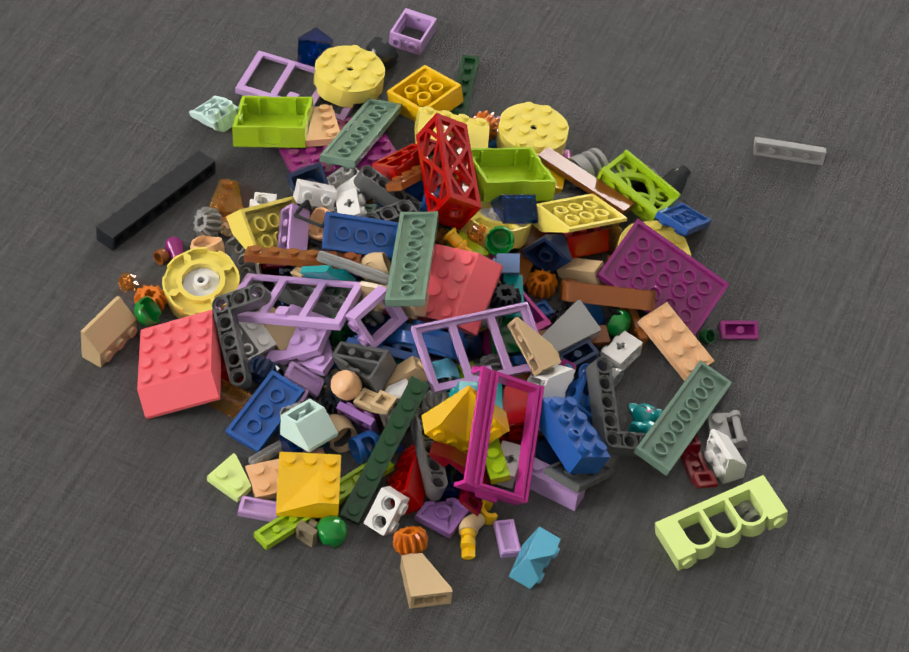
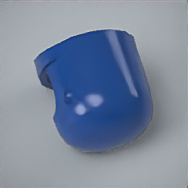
(363, 445)

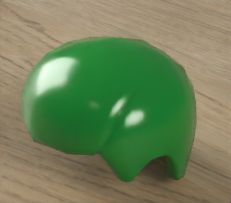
(499, 240)
(147, 312)
(619, 323)
(332, 531)

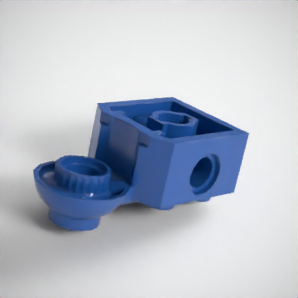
(579, 391)

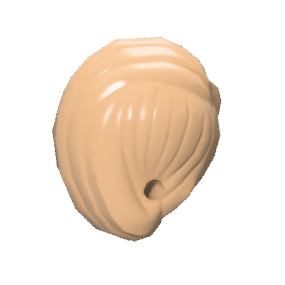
(318, 216)
(212, 243)
(346, 385)

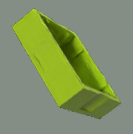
(272, 122)
(511, 173)

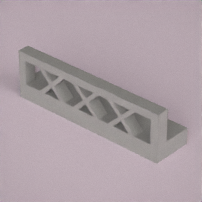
(789, 151)

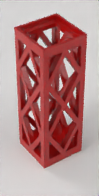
(451, 195)

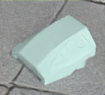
(216, 113)

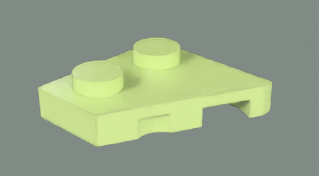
(230, 479)

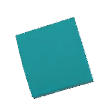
(326, 272)

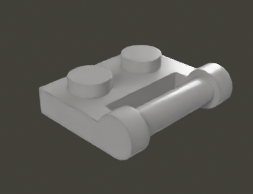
(720, 421)

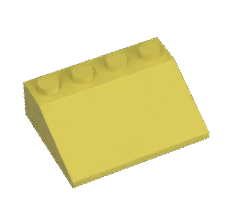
(477, 128)
(576, 214)
(259, 223)

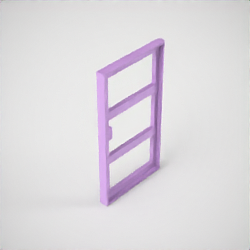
(242, 89)
(281, 315)
(451, 324)

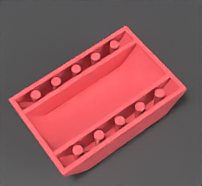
(459, 286)
(179, 364)

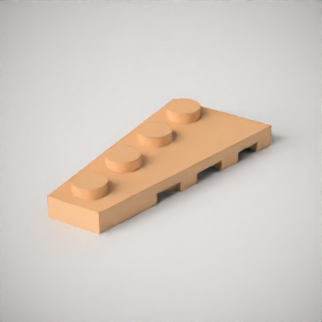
(322, 127)

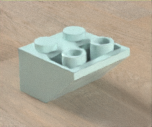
(307, 425)

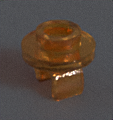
(475, 233)
(127, 282)

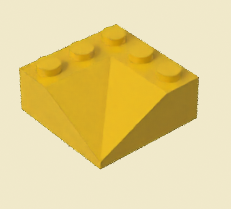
(423, 89)
(453, 419)
(308, 485)

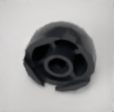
(384, 51)

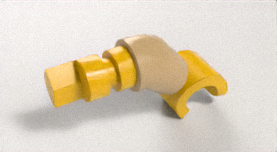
(469, 529)

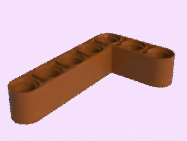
(606, 295)

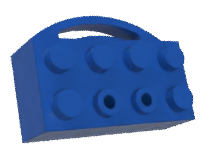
(437, 342)
(572, 436)

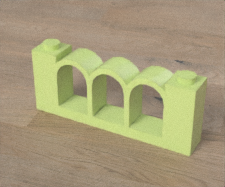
(685, 553)

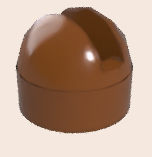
(161, 256)

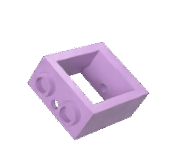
(410, 19)
(354, 318)

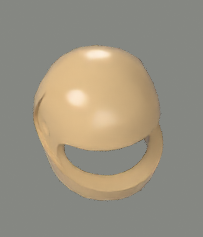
(378, 261)
(341, 424)

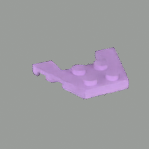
(304, 342)

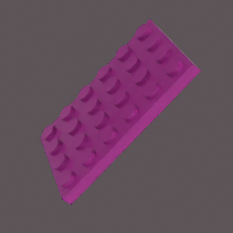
(656, 264)

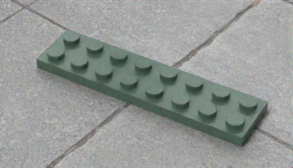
(360, 133)
(412, 259)
(682, 418)

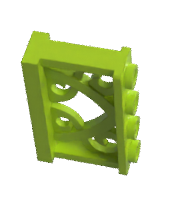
(637, 170)

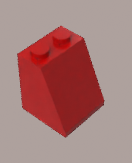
(515, 407)

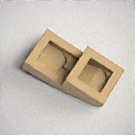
(375, 402)

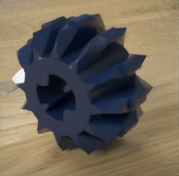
(261, 367)

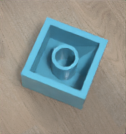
(534, 557)

